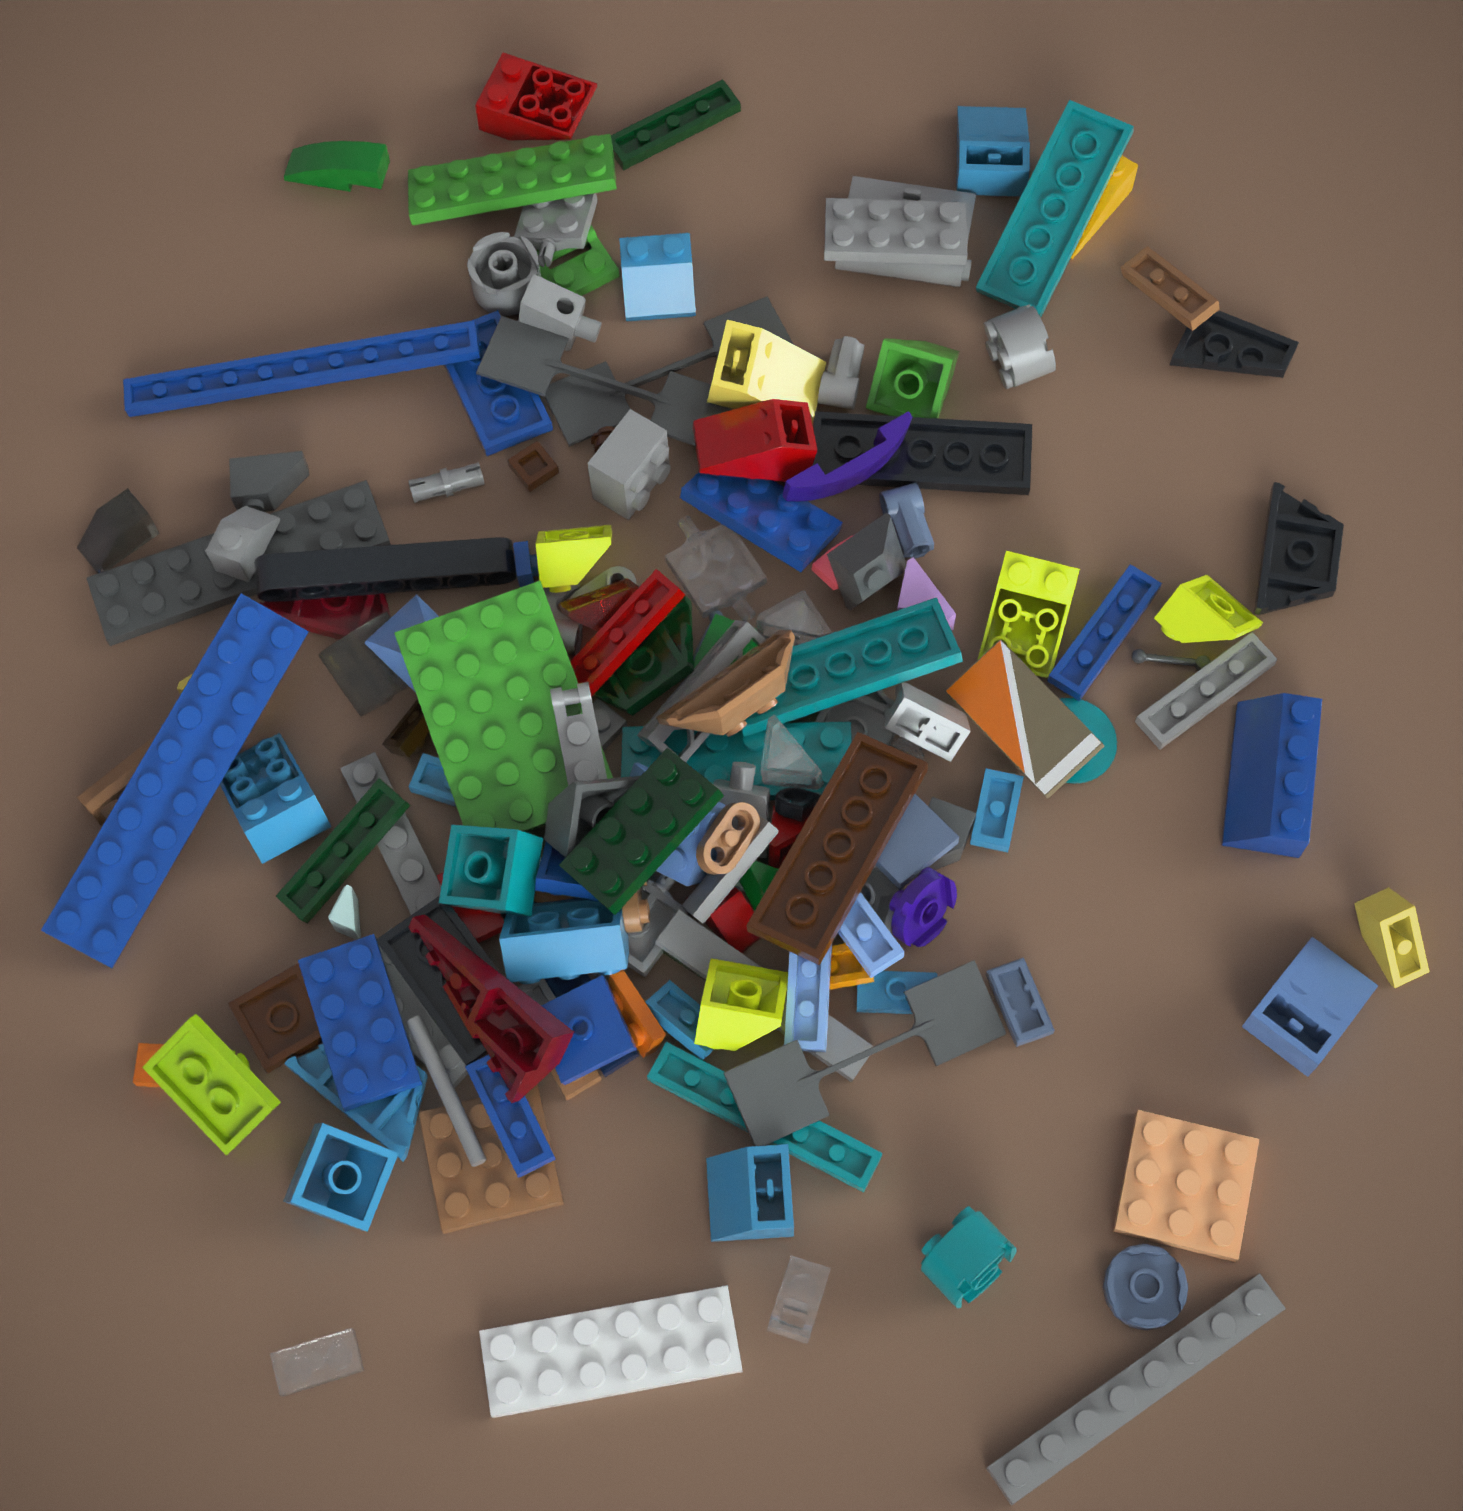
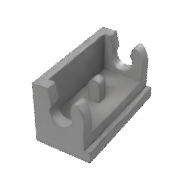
(926, 721)

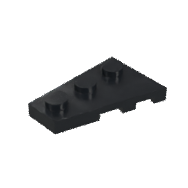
(1234, 346)

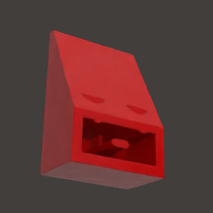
(532, 101)
(757, 441)

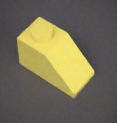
(1393, 936)

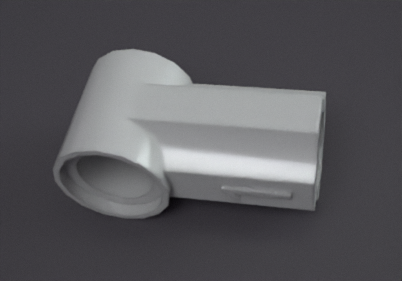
(841, 381)

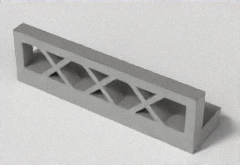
(719, 657)

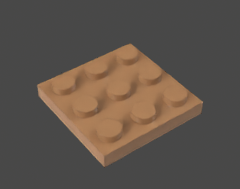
(491, 1190)

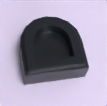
(795, 803)

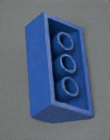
(1272, 774)

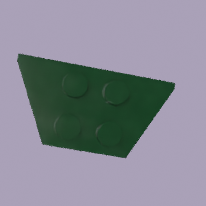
(655, 664)

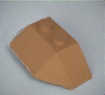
(736, 691)

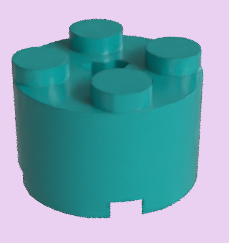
(966, 1257)

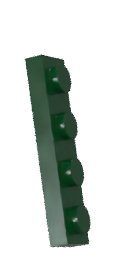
(674, 124)
(343, 851)

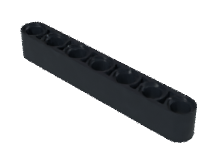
(384, 569)

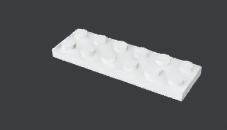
(610, 1351)

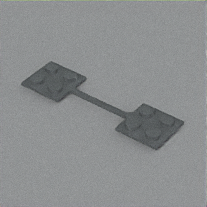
(532, 357)
(587, 406)
(782, 1092)

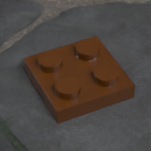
(278, 1018)

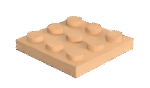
(1186, 1185)

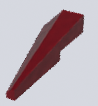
(514, 1029)

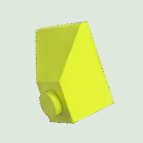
(569, 554)
(1204, 612)
(739, 1004)

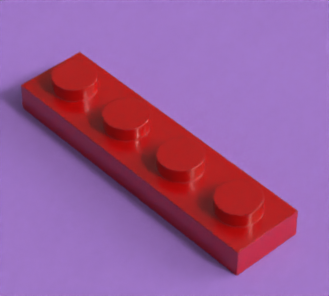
(626, 630)

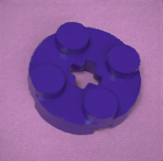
(921, 908)

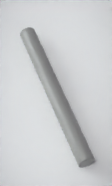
(446, 1091)

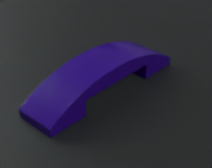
(814, 484)

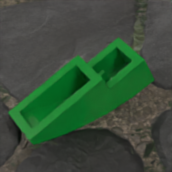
(339, 164)

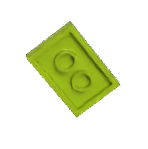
(211, 1084)

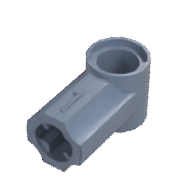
(907, 514)

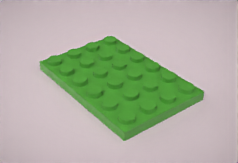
(490, 705)

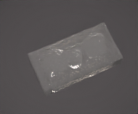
(317, 1362)

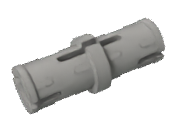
(446, 482)

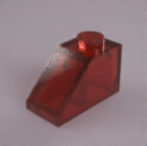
(599, 605)

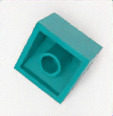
(491, 869)

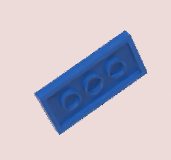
(496, 410)
(761, 514)
(359, 1022)

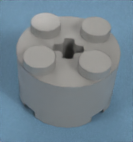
(501, 271)
(1019, 345)

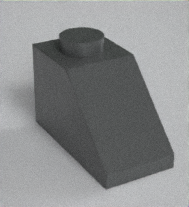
(266, 479)

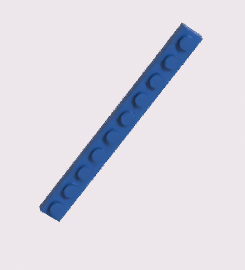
(301, 368)

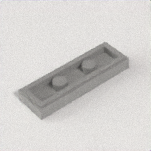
(716, 887)

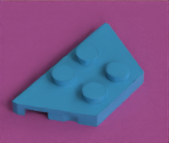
(386, 1120)

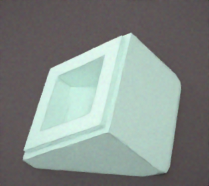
(345, 914)

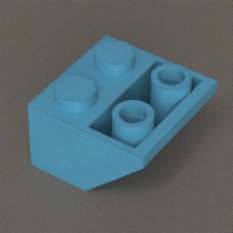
(750, 1194)

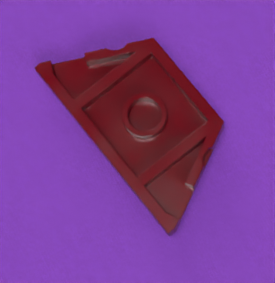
(331, 616)

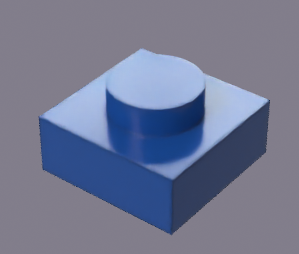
(525, 563)

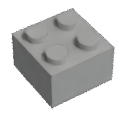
(629, 465)

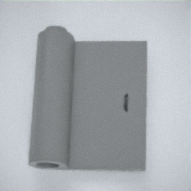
(930, 273)

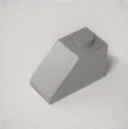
(240, 541)

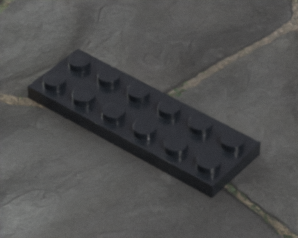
(933, 452)

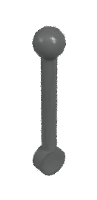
(1140, 656)

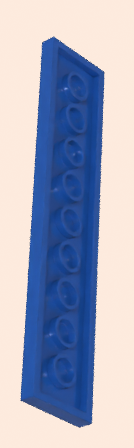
(175, 781)

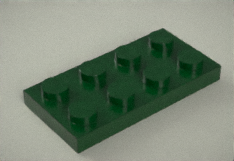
(641, 830)

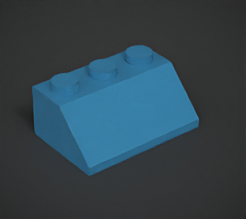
(564, 941)

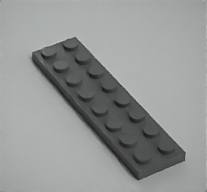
(185, 584)

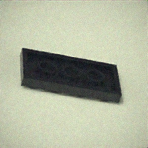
(426, 981)

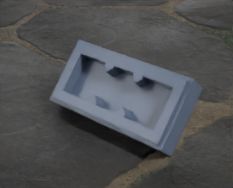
(1020, 1002)

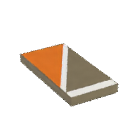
(1024, 719)

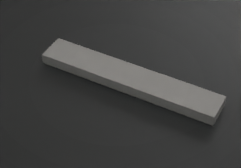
(697, 945)

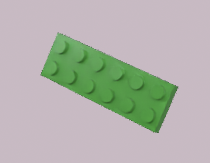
(511, 179)

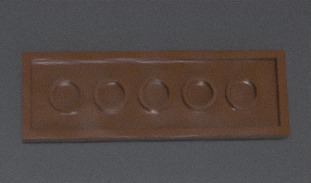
(837, 848)

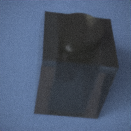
(116, 532)

